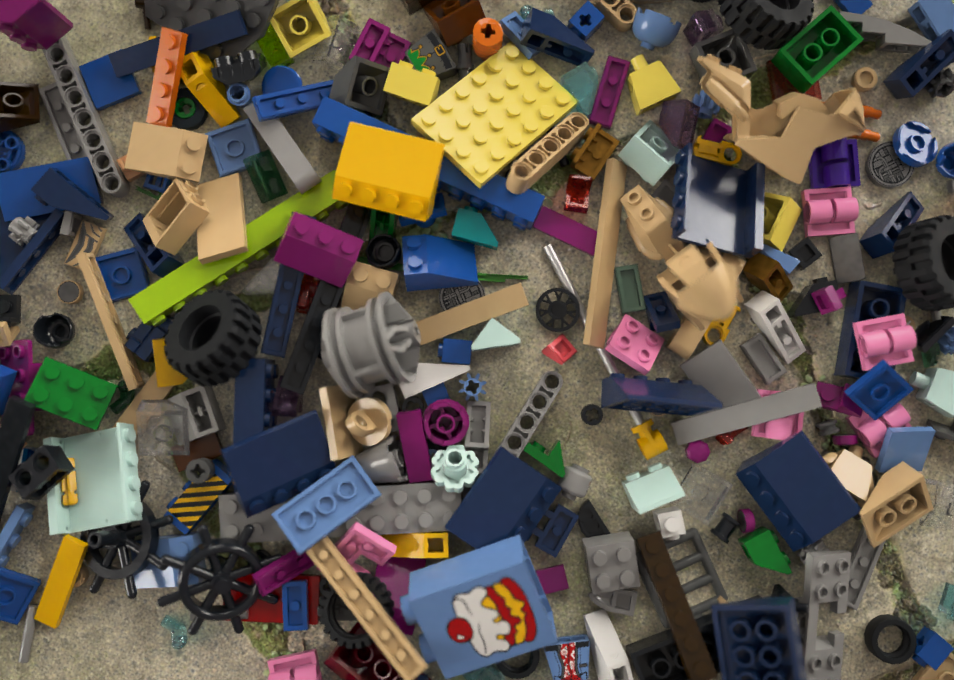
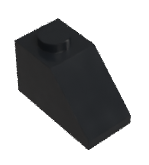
(805, 303)

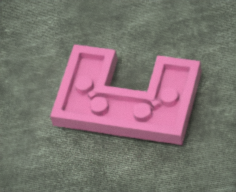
(363, 541)

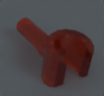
(728, 438)

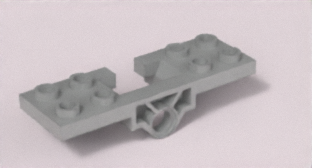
(824, 582)

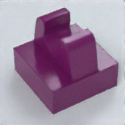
(828, 299)

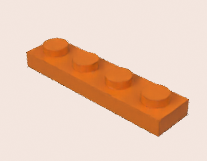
(166, 77)

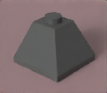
(361, 85)

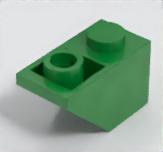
(763, 550)

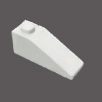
(775, 325)
(431, 375)

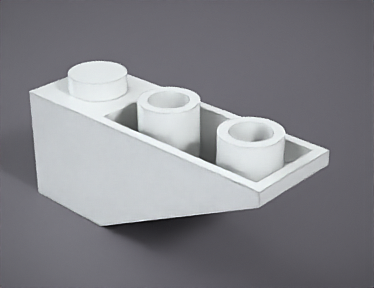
(606, 648)

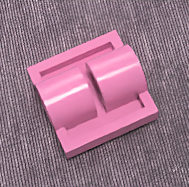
(829, 211)
(884, 339)
(634, 344)
(778, 428)
(872, 431)
(295, 666)

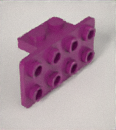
(20, 358)

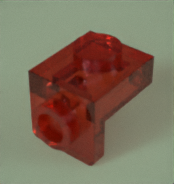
(577, 193)

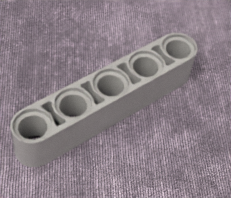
(285, 151)
(536, 413)

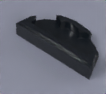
(929, 333)
(590, 521)

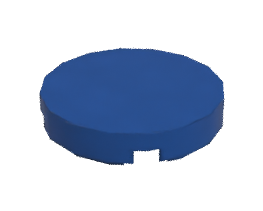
(915, 144)

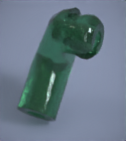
(125, 399)

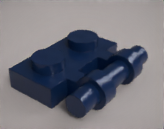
(556, 530)

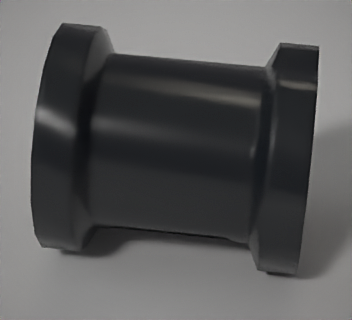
(725, 527)

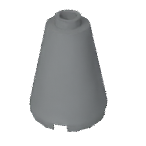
(384, 461)

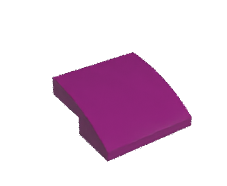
(380, 45)

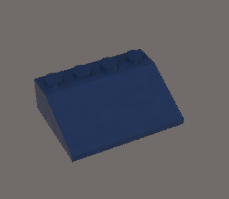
(656, 396)
(278, 463)
(797, 491)
(503, 502)
(758, 639)

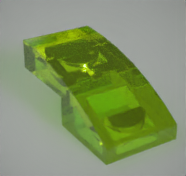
(274, 49)

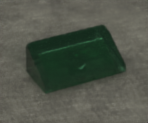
(265, 176)

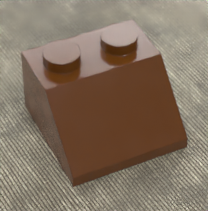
(453, 18)

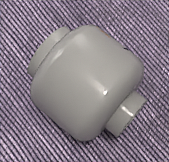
(575, 482)

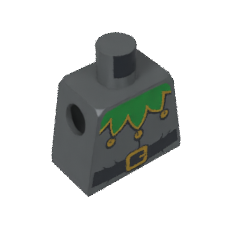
(432, 55)

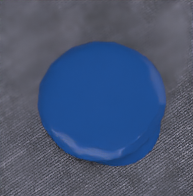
(279, 79)

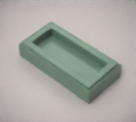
(629, 289)

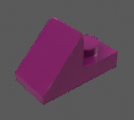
(835, 399)

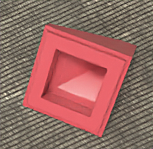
(559, 350)

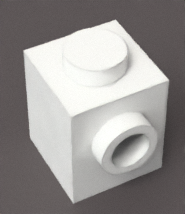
(669, 522)

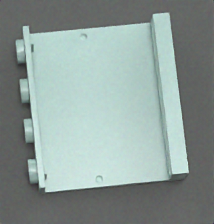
(104, 478)

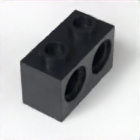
(41, 472)

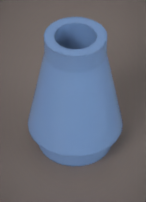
(239, 95)

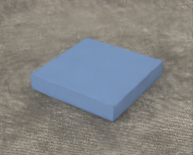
(232, 145)
(905, 445)

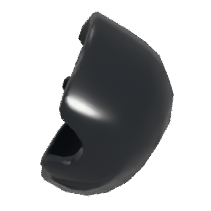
(383, 251)
(54, 330)

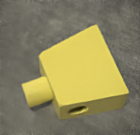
(650, 85)

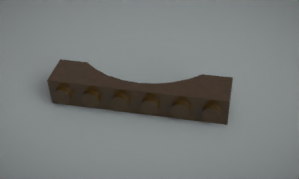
(676, 607)

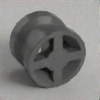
(206, 470)

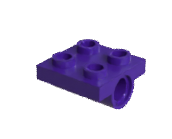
(835, 165)

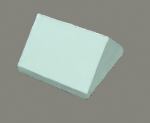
(494, 336)

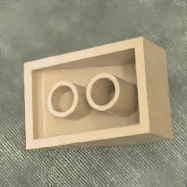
(166, 152)
(367, 283)
(895, 503)

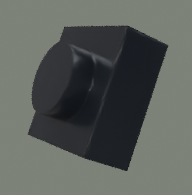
(805, 252)

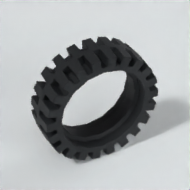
(329, 619)

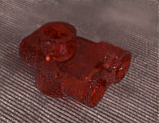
(306, 292)

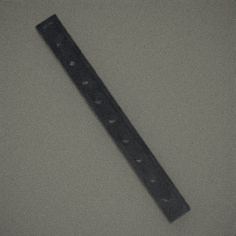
(325, 297)

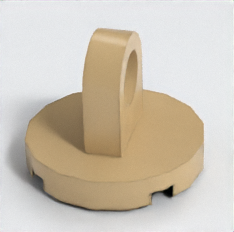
(369, 421)

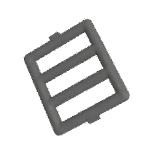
(711, 576)

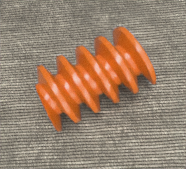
(487, 38)

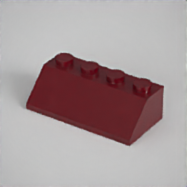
(362, 663)

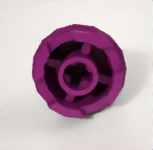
(445, 422)

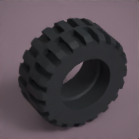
(767, 22)
(926, 263)
(213, 338)

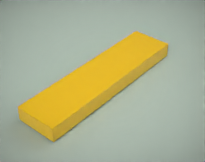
(61, 581)

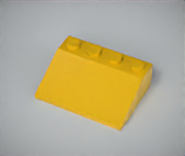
(388, 171)

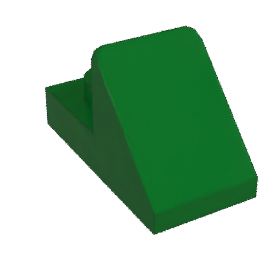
(552, 460)

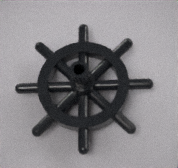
(120, 539)
(218, 579)

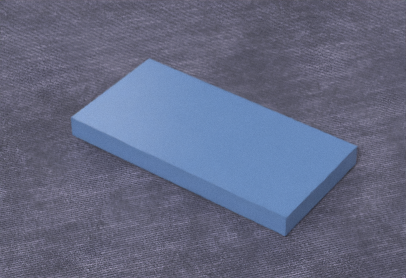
(326, 505)

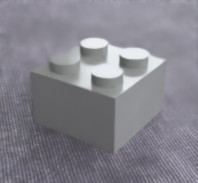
(611, 562)

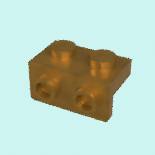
(594, 152)

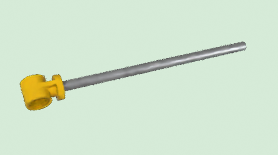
(650, 441)

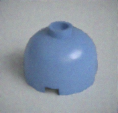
(654, 29)

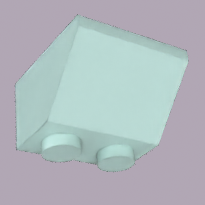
(649, 153)
(652, 488)

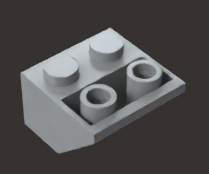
(203, 411)

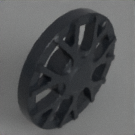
(557, 309)

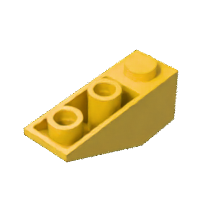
(208, 91)
(420, 544)

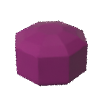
(697, 451)

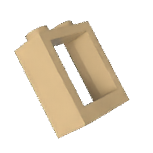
(175, 216)

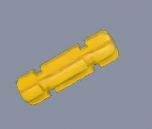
(69, 486)

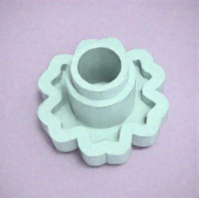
(455, 468)

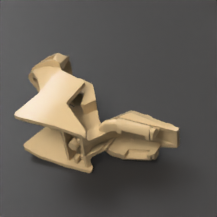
(787, 129)
(708, 293)

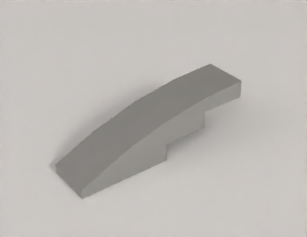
(887, 35)
(478, 434)

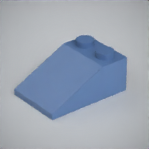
(174, 545)

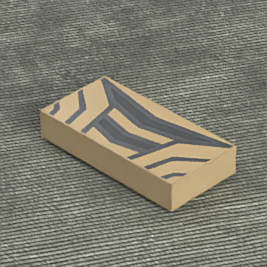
(86, 240)

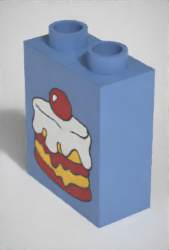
(479, 608)

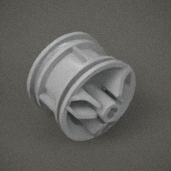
(370, 345)

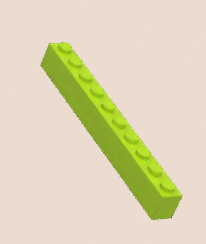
(263, 234)

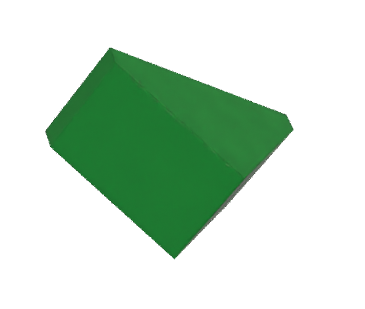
(382, 223)

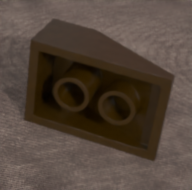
(18, 105)

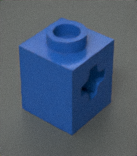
(586, 14)
(455, 351)
(931, 649)

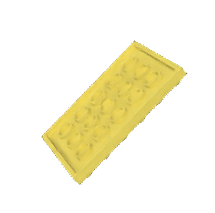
(494, 113)

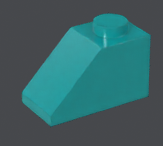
(473, 228)

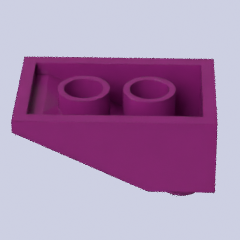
(396, 575)

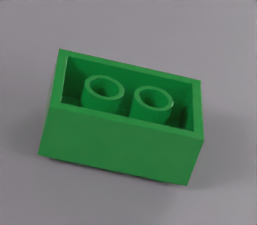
(816, 49)
(71, 393)

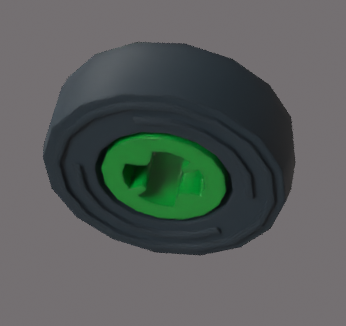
(197, 114)

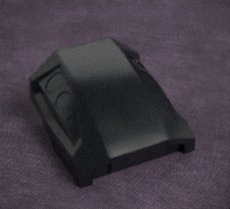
(239, 70)

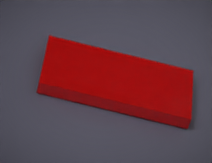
(273, 613)

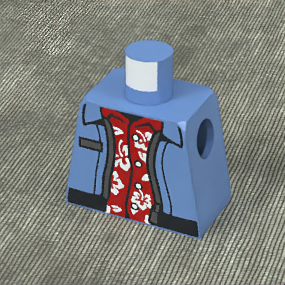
(569, 657)

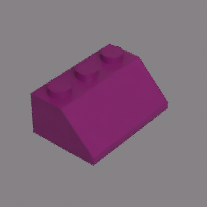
(32, 23)
(318, 249)

